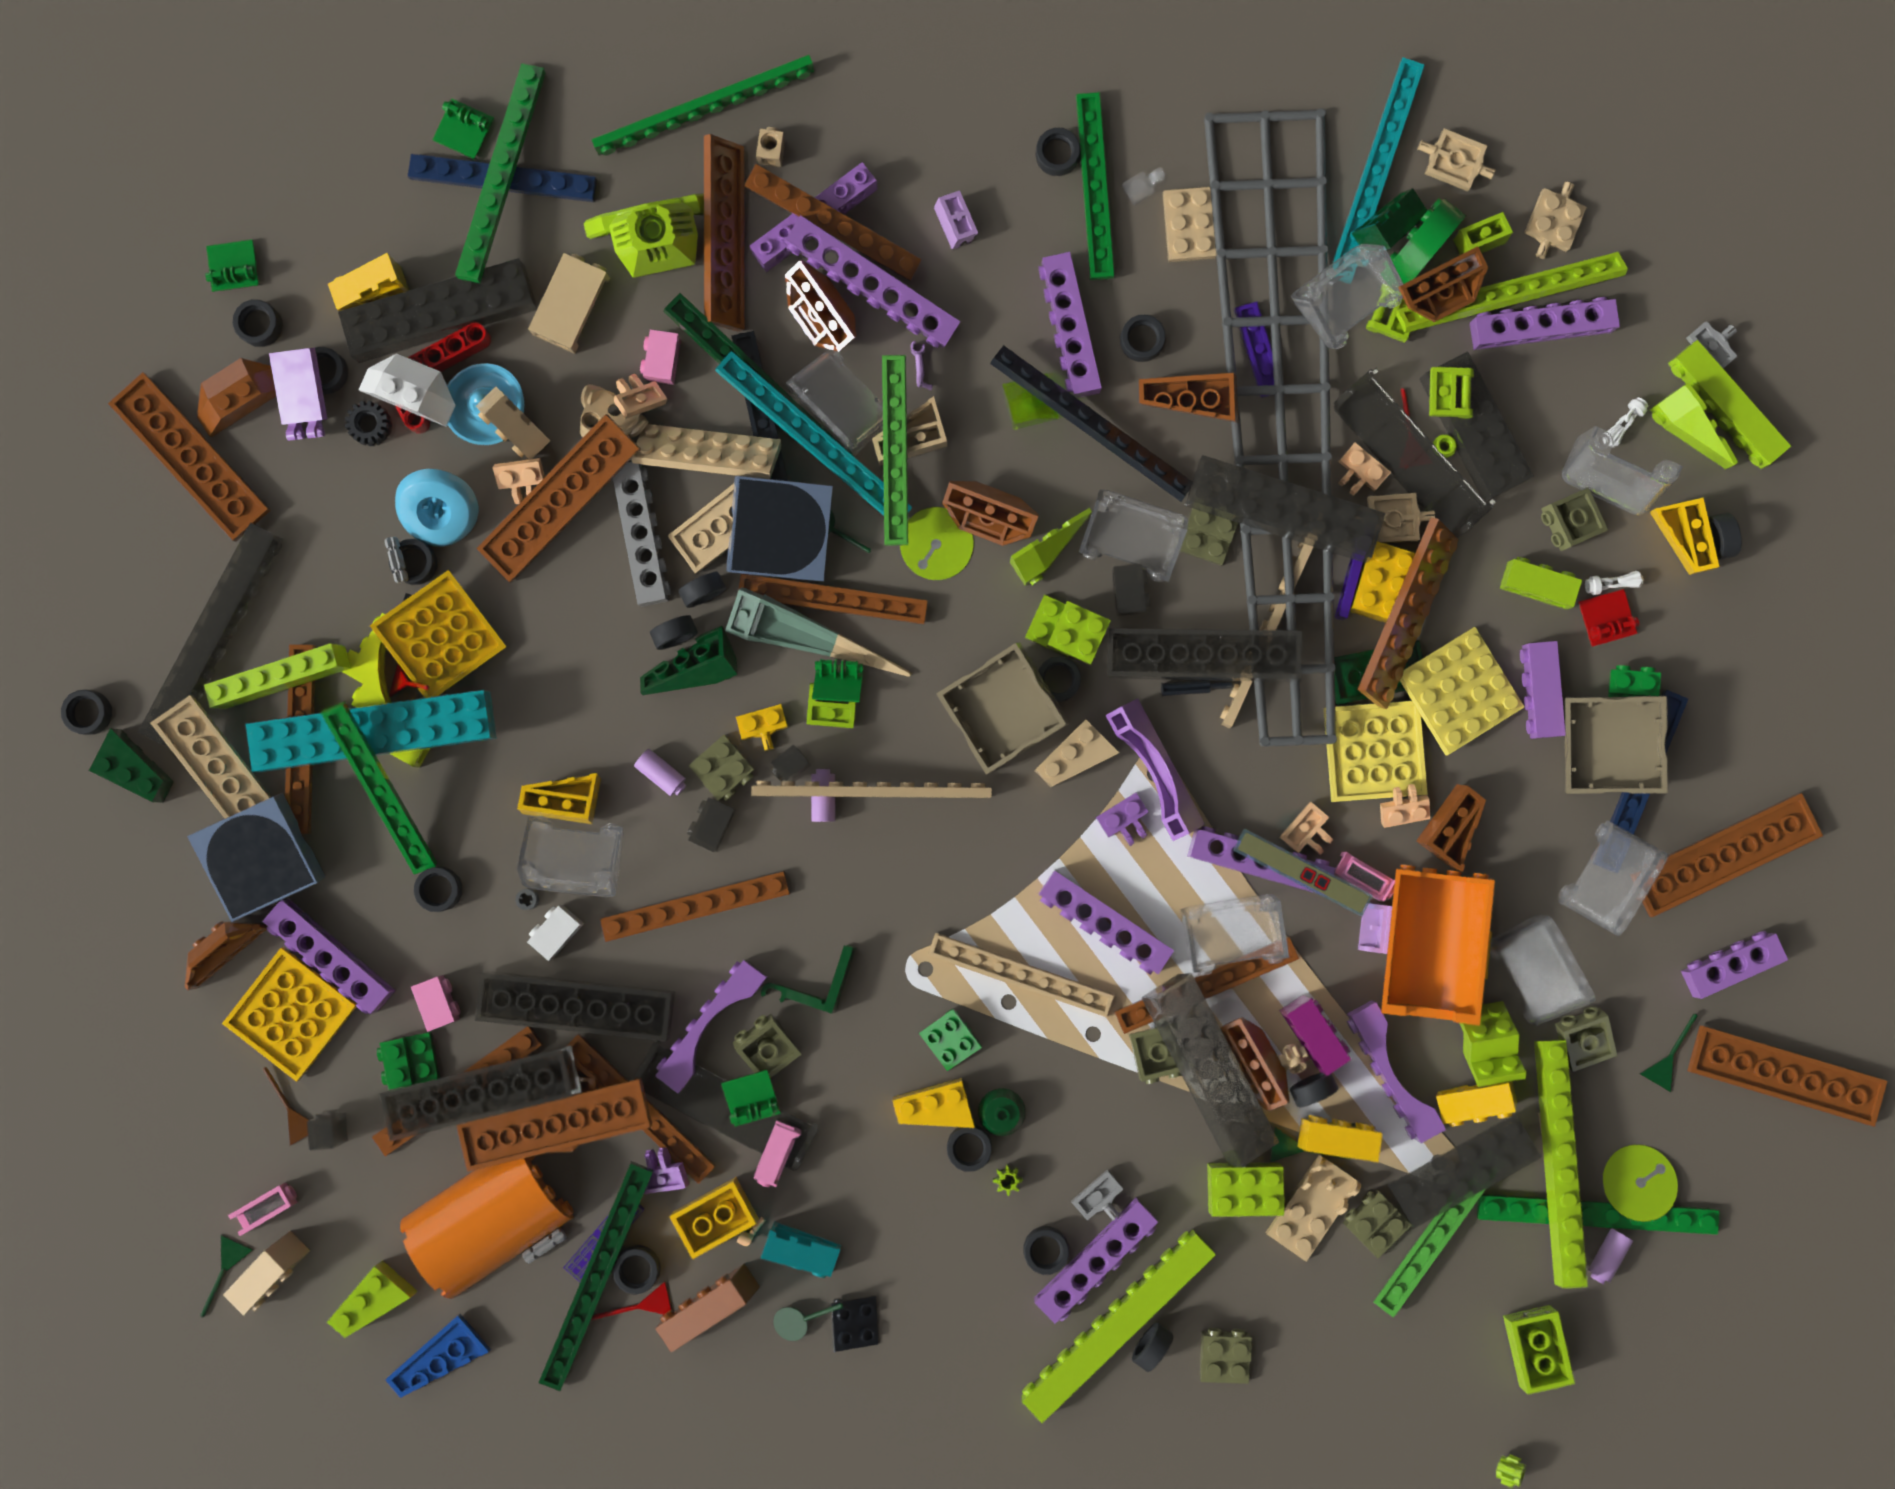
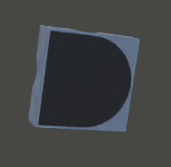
(779, 528)
(256, 857)

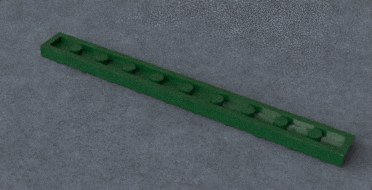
(718, 344)
(595, 1276)

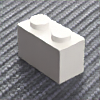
(554, 932)

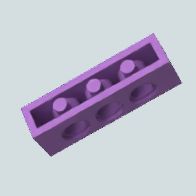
(1769, 955)

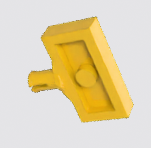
(762, 724)

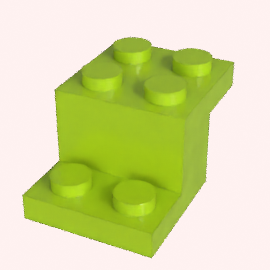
(1067, 629)
(1493, 1047)

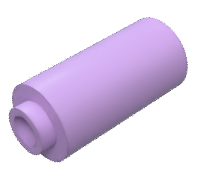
(660, 773)
(823, 807)
(1609, 1256)

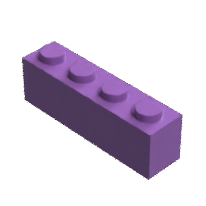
(1542, 690)

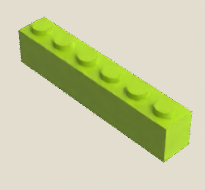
(1729, 405)
(277, 676)

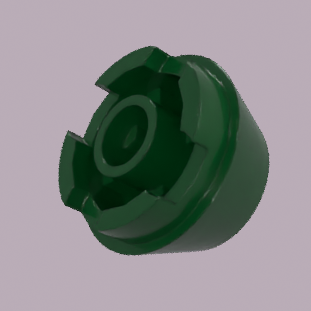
(1001, 1112)

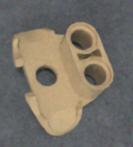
(596, 404)

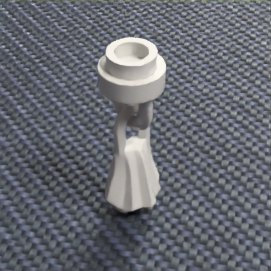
(1639, 408)
(1594, 586)

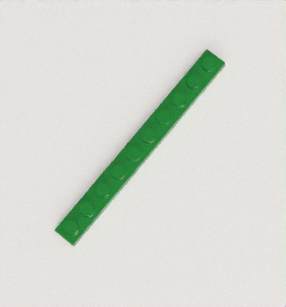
(712, 102)
(500, 173)
(1597, 1215)

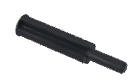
(1192, 687)

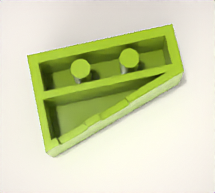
(373, 1297)

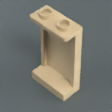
(568, 302)

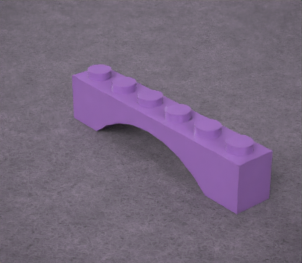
(1177, 807)
(1371, 1028)
(681, 1064)

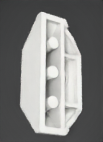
(410, 388)

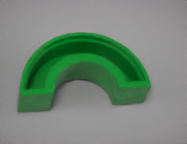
(1425, 242)

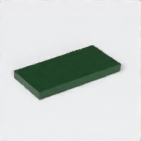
(1351, 670)

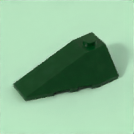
(702, 664)

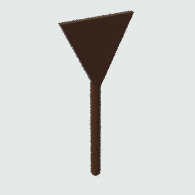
(296, 1122)

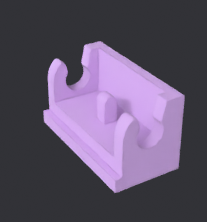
(955, 219)
(1375, 928)

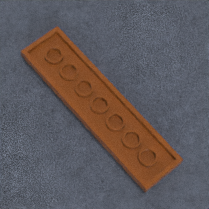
(724, 232)
(189, 456)
(558, 498)
(1408, 614)
(1732, 853)
(1787, 1076)
(555, 1125)

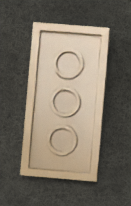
(706, 533)
(1313, 1207)

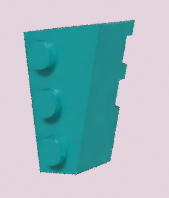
(801, 1250)

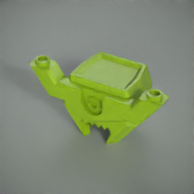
(652, 234)

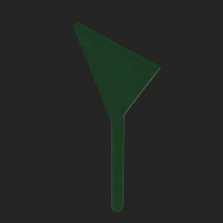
(1662, 1070)
(1288, 1147)
(231, 1254)

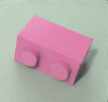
(661, 357)
(436, 1002)

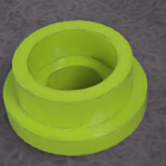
(1449, 441)

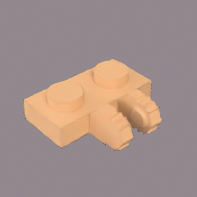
(639, 398)
(1363, 467)
(519, 474)
(1406, 810)
(1304, 827)

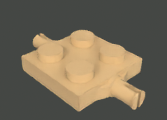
(1456, 159)
(1555, 220)
(1401, 517)

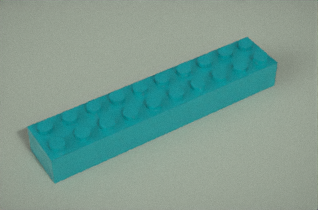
(386, 727)

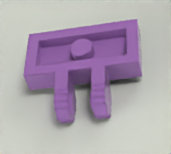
(1122, 815)
(667, 1175)

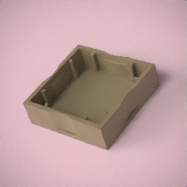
(1003, 708)
(1615, 744)

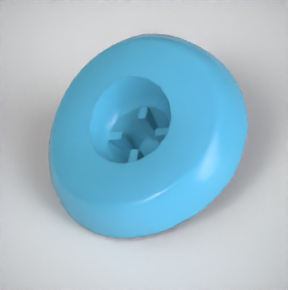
(469, 389)
(436, 507)

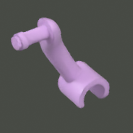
(919, 367)

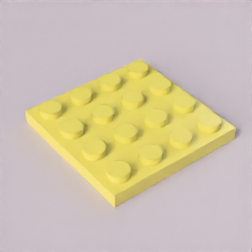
(1460, 691)
(1376, 752)

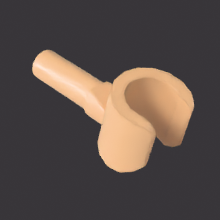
(746, 1238)

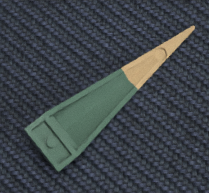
(771, 622)

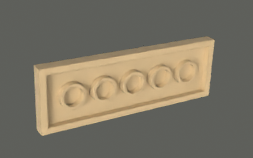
(707, 451)
(209, 758)

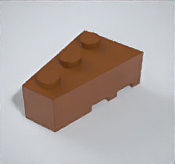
(1453, 826)

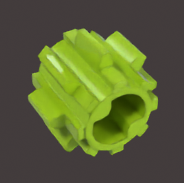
(1013, 1183)
(1510, 1471)

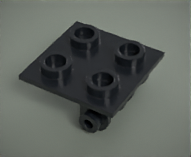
(854, 1324)

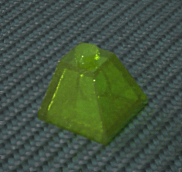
(1026, 408)

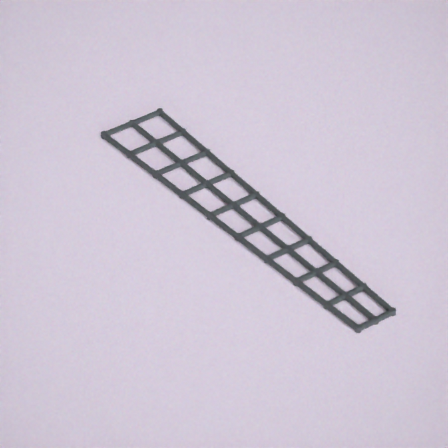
(1279, 390)

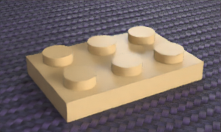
(1189, 224)

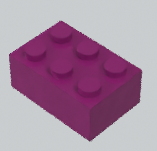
(1316, 1034)

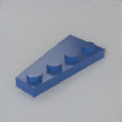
(444, 1352)

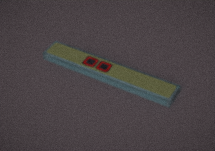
(1302, 872)

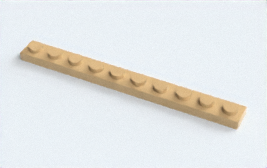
(1240, 691)
(860, 789)

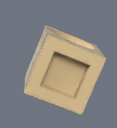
(774, 156)

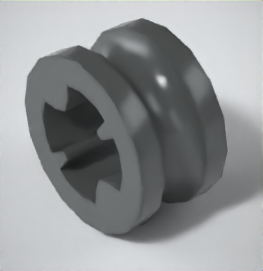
(526, 906)

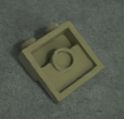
(1573, 519)
(1208, 536)
(722, 768)
(1587, 1038)
(766, 1046)
(1152, 1056)
(1376, 1223)
(1225, 1356)

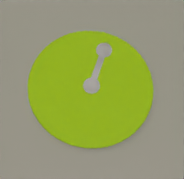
(936, 545)
(1640, 1183)

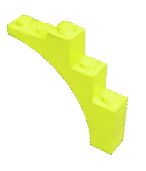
(369, 669)

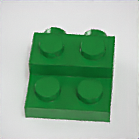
(1634, 683)
(408, 1060)

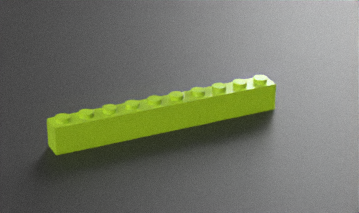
(1560, 1164)
(1117, 1325)

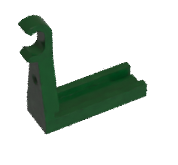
(835, 990)

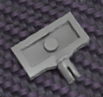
(1715, 342)
(1098, 1196)

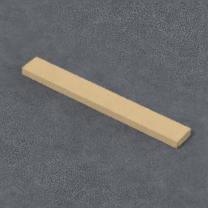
(1021, 975)

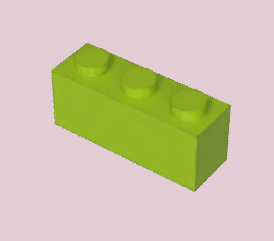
(1541, 583)

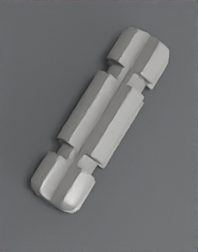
(396, 559)
(544, 1245)

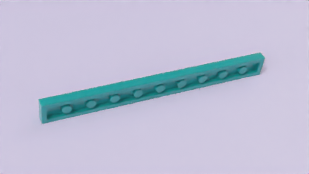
(1381, 152)
(803, 430)

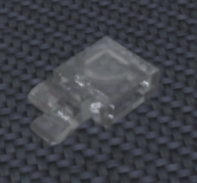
(1141, 187)

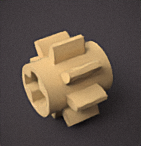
(1294, 1058)

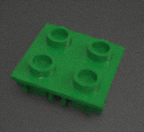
(462, 128)
(232, 265)
(838, 681)
(950, 1039)
(750, 1098)

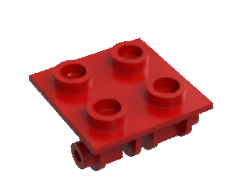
(1608, 617)

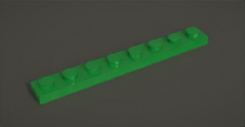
(1094, 186)
(379, 787)

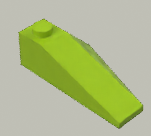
(1685, 418)
(1038, 556)

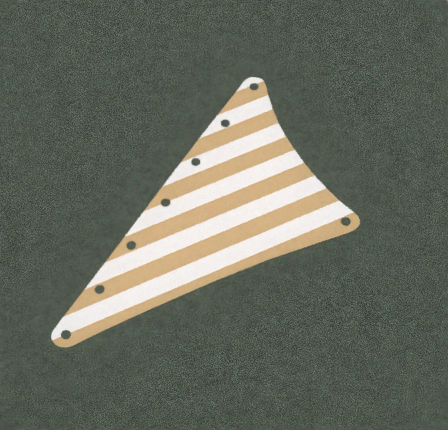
(1149, 888)

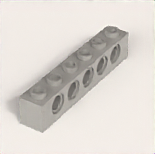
(659, 591)

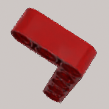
(448, 359)

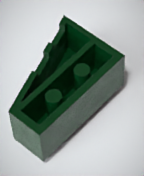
(1392, 221)
(130, 768)

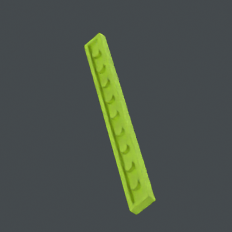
(1526, 289)

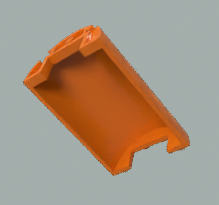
(1438, 945)
(481, 1224)

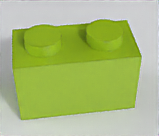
(1484, 234)

